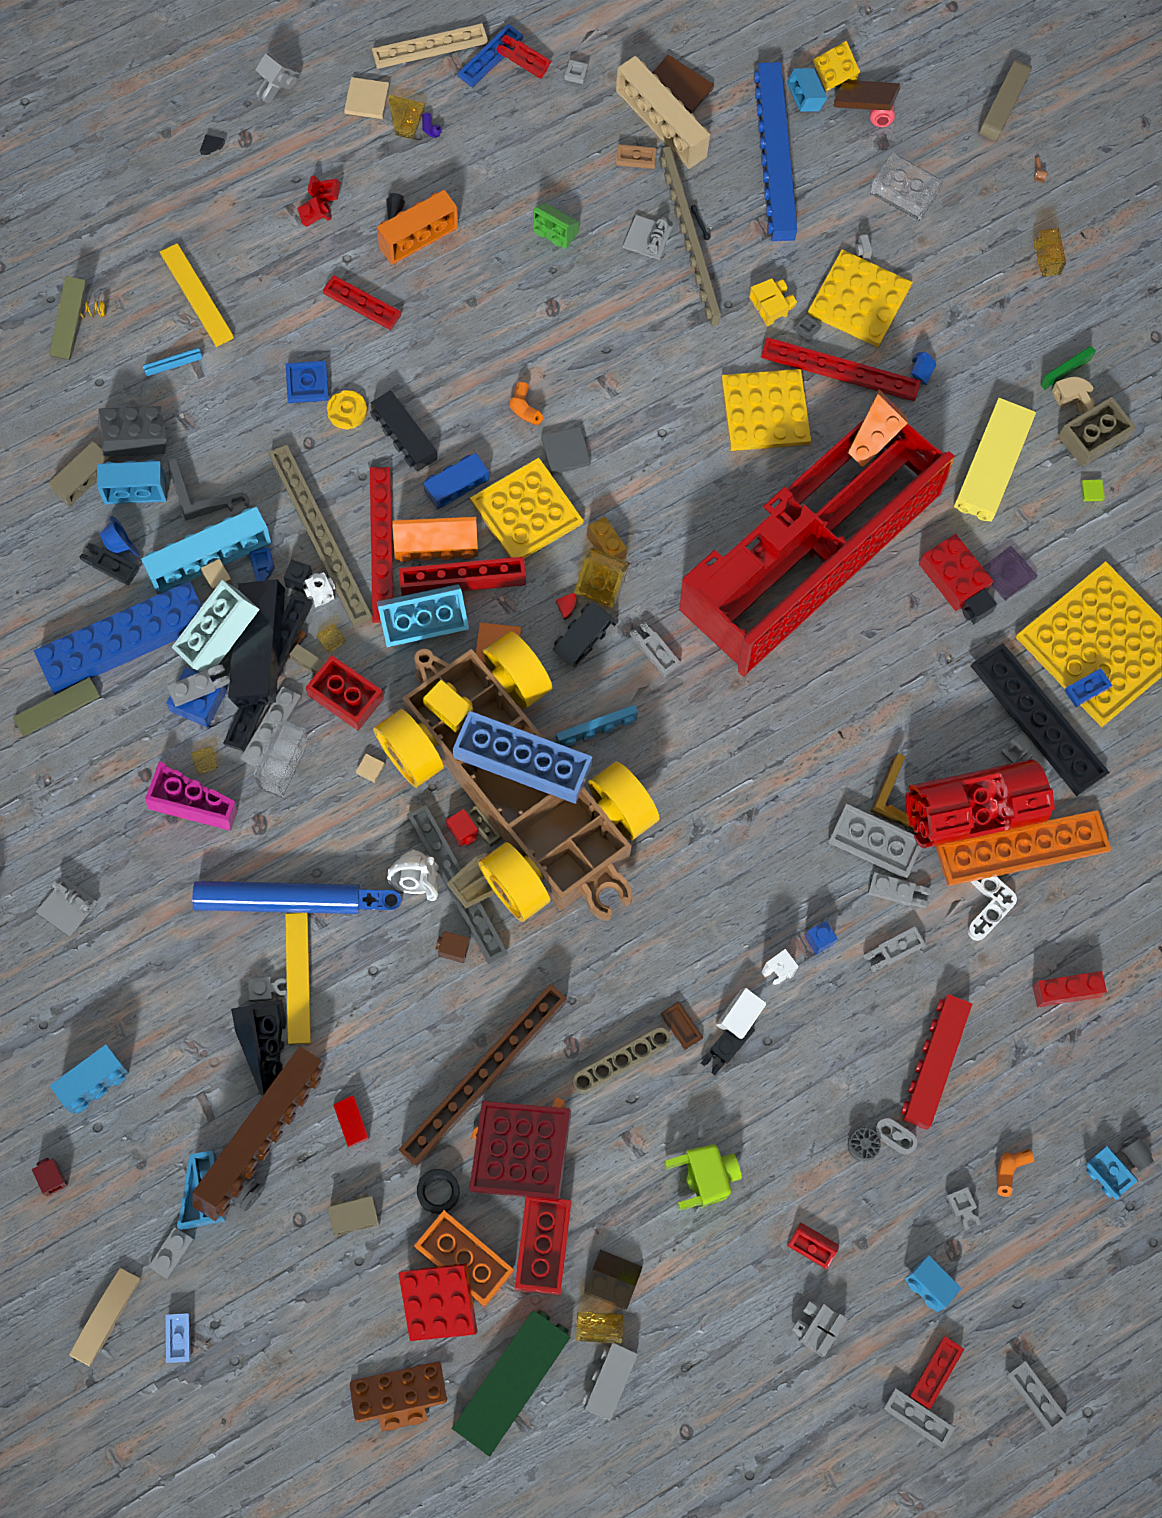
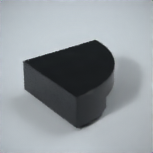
(211, 144)

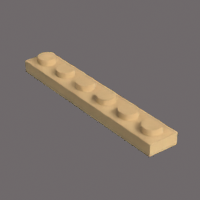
(429, 46)

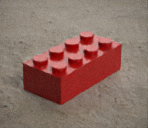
(543, 1246)

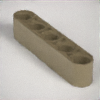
(1005, 100)
(629, 1053)

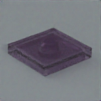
(1009, 573)

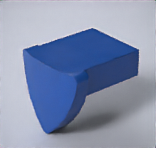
(923, 367)

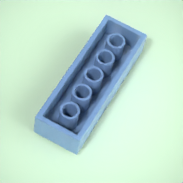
(522, 757)

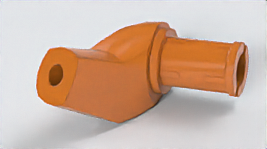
(520, 406)
(1006, 1169)

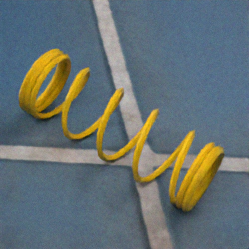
(102, 309)

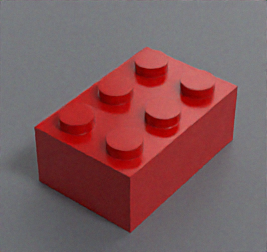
(955, 571)
(344, 693)

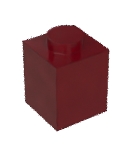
(49, 1176)

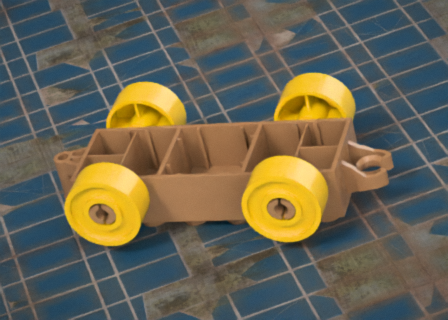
(550, 843)

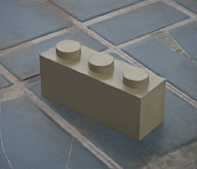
(78, 474)

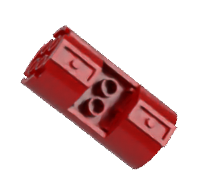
(979, 803)

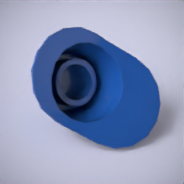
(116, 538)

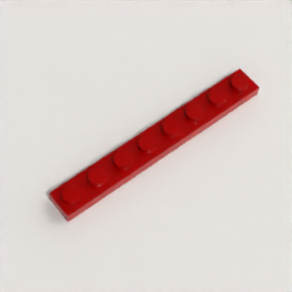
(840, 369)
(380, 537)

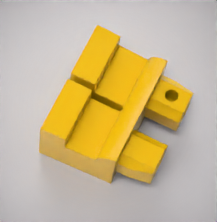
(769, 300)

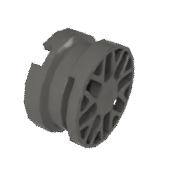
(864, 1144)
(249, 1194)

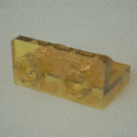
(599, 1327)

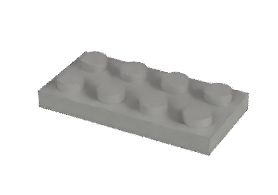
(875, 841)

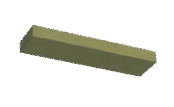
(67, 318)
(56, 707)

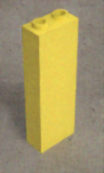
(994, 460)

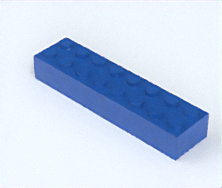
(118, 638)

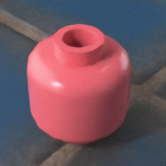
(882, 118)

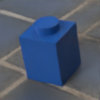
(821, 937)

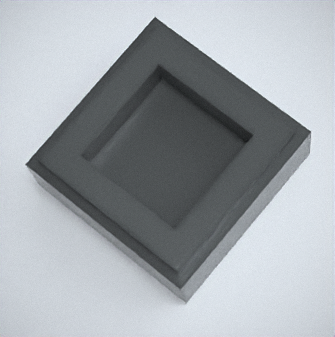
(807, 327)

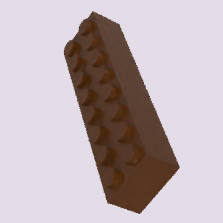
(257, 1134)

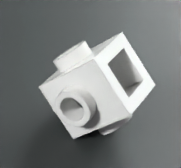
(319, 589)

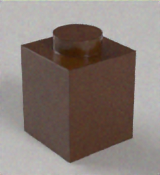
(453, 946)

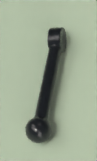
(706, 236)

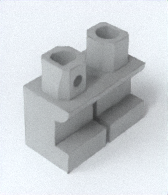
(824, 1319)

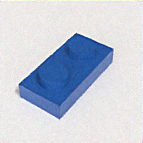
(1088, 687)

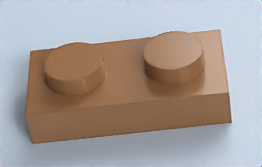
(636, 156)

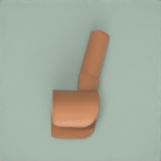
(1040, 175)

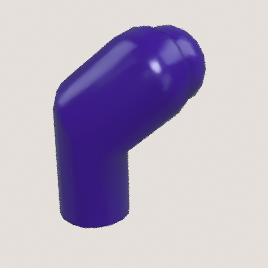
(427, 126)

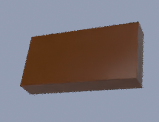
(681, 1026)

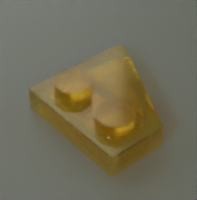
(405, 115)

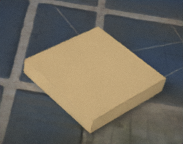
(366, 98)

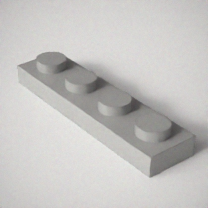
(283, 709)

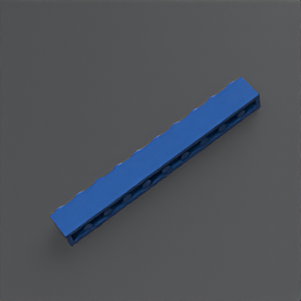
(776, 152)

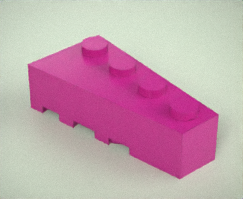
(188, 799)

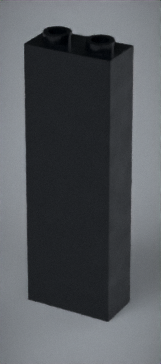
(258, 647)

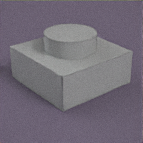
(576, 71)
(864, 248)

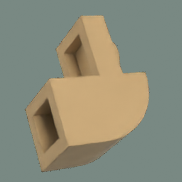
(1075, 391)

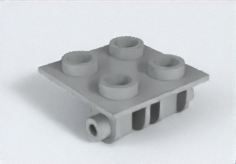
(648, 236)
(1023, 749)
(66, 906)

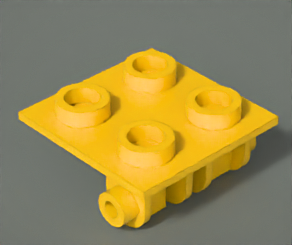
(836, 66)

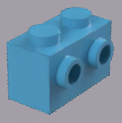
(806, 89)
(932, 1284)

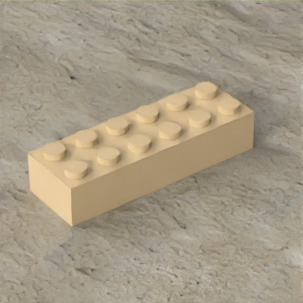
(662, 112)

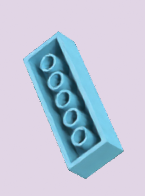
(225, 541)

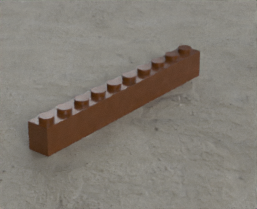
(482, 1076)

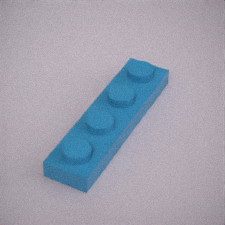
(603, 724)

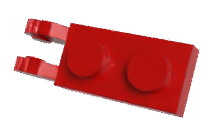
(524, 56)

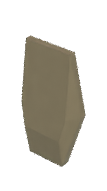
(470, 884)

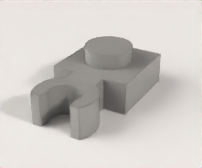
(262, 989)
(963, 1204)

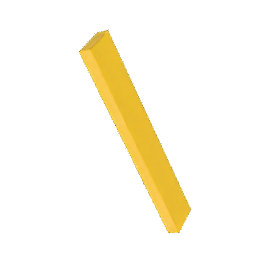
(196, 295)
(298, 979)

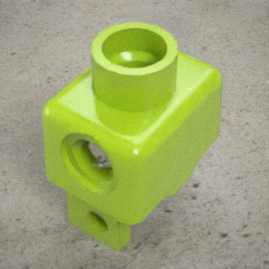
(707, 1175)

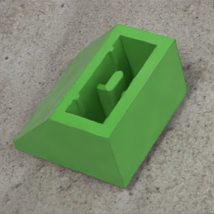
(554, 225)

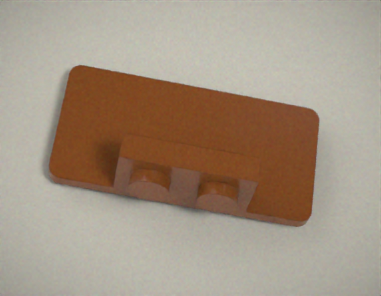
(398, 1396)

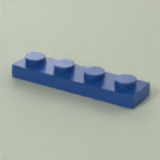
(487, 57)

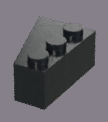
(583, 634)

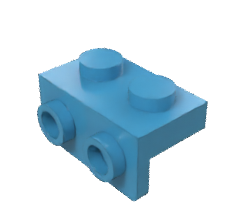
(1111, 1173)

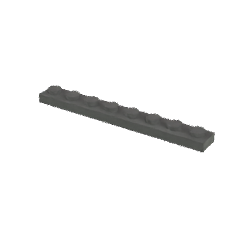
(475, 915)

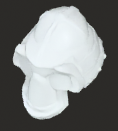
(415, 874)

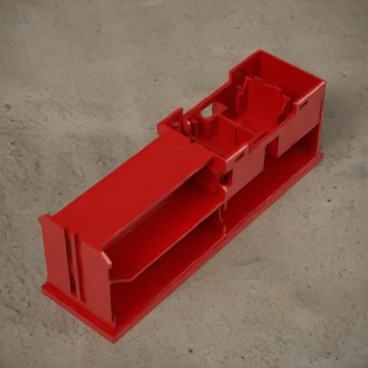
(723, 591)

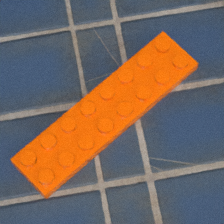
(1023, 848)

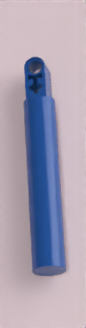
(287, 897)

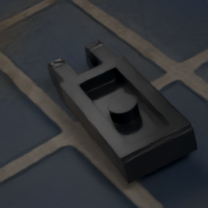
(111, 564)
(726, 1048)

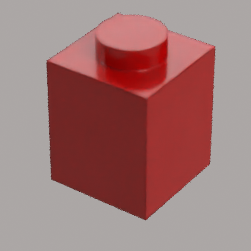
(462, 828)

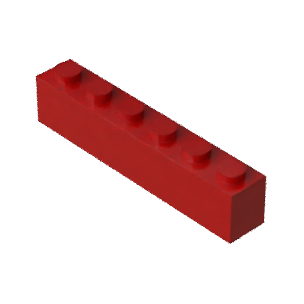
(469, 575)
(937, 1061)

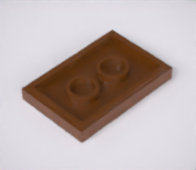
(683, 82)
(867, 95)

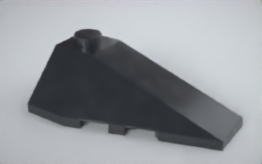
(260, 1037)

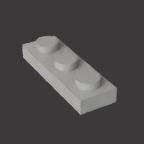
(1037, 1397)
(918, 1418)

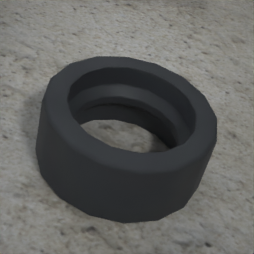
(426, 1178)

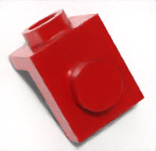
(325, 190)
(313, 211)

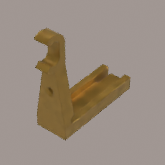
(879, 806)

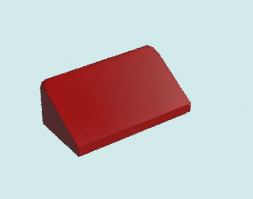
(351, 1121)
(813, 1245)

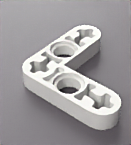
(995, 904)

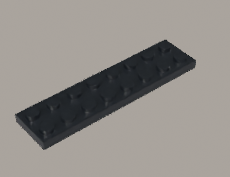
(1040, 719)

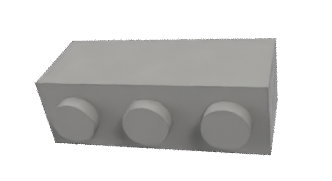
(609, 1381)

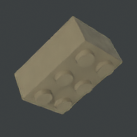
(1097, 431)

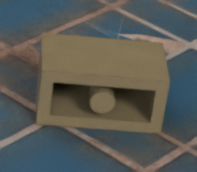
(353, 1215)

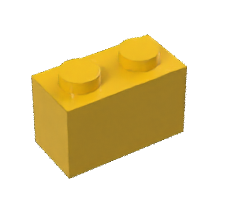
(448, 705)

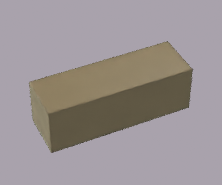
(306, 659)
(484, 827)

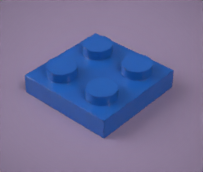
(307, 382)

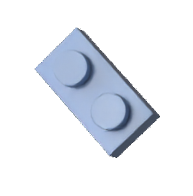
(178, 1338)

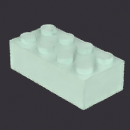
(215, 627)

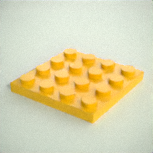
(860, 298)
(766, 410)
(526, 510)

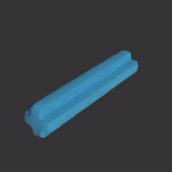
(172, 361)

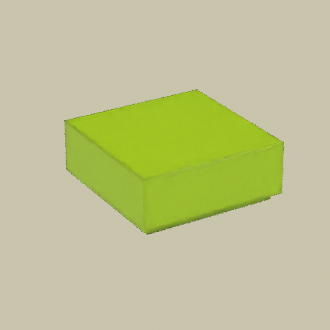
(1092, 490)

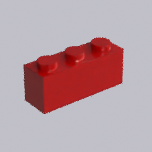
(1069, 989)

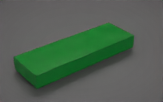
(1068, 367)

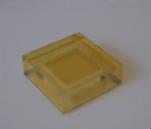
(330, 638)
(204, 760)

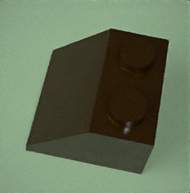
(613, 1279)

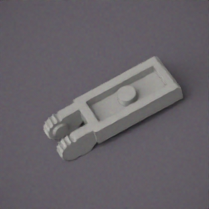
(656, 650)
(196, 685)
(898, 890)
(897, 948)

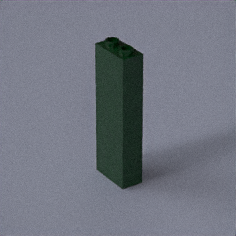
(512, 1382)

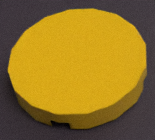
(346, 409)

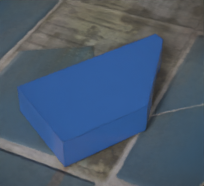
(262, 563)

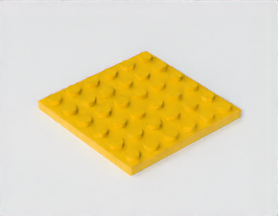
(1095, 628)

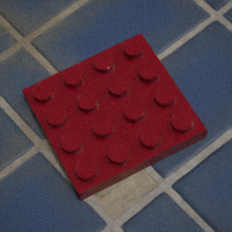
(520, 1150)

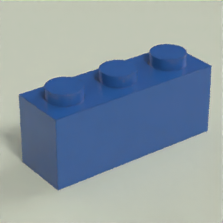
(456, 480)

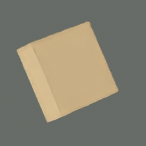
(370, 768)

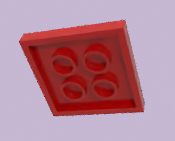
(438, 1302)

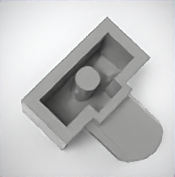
(276, 75)

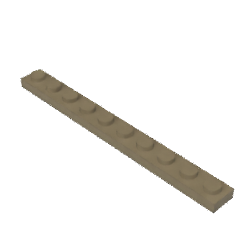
(691, 240)
(320, 535)

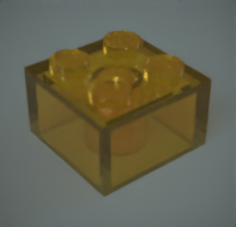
(602, 577)

